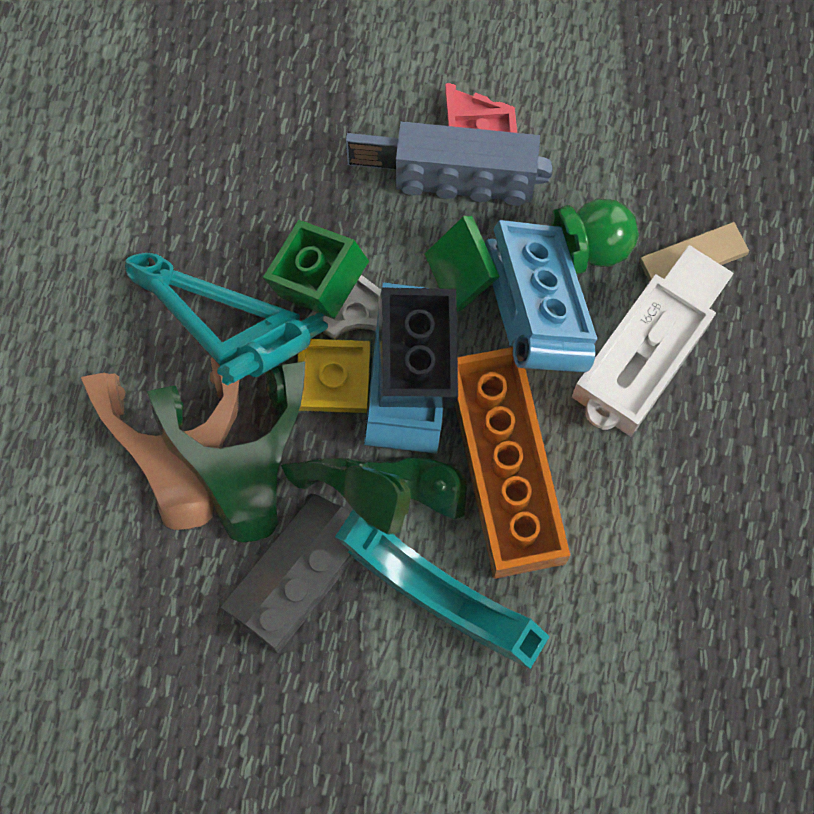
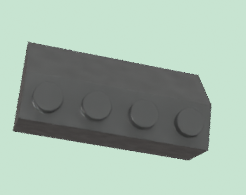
(292, 574)

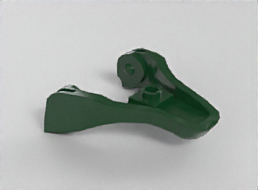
(239, 476)
(384, 489)

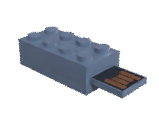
(456, 161)

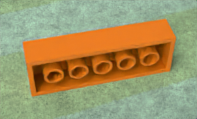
(508, 465)

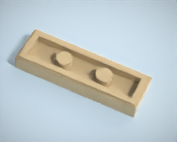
(719, 244)

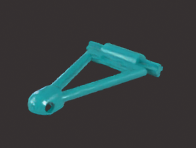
(244, 354)

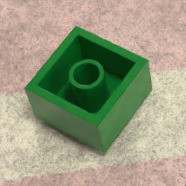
(316, 269)

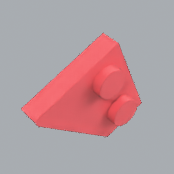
(478, 111)

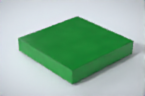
(462, 262)

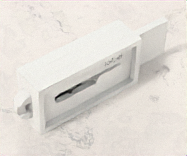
(651, 343)

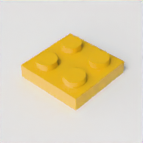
(336, 376)

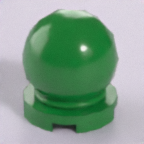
(598, 234)

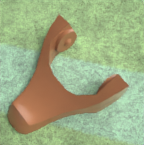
(177, 491)

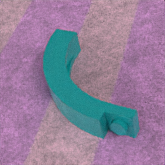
(441, 594)

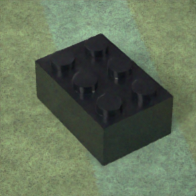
(418, 348)

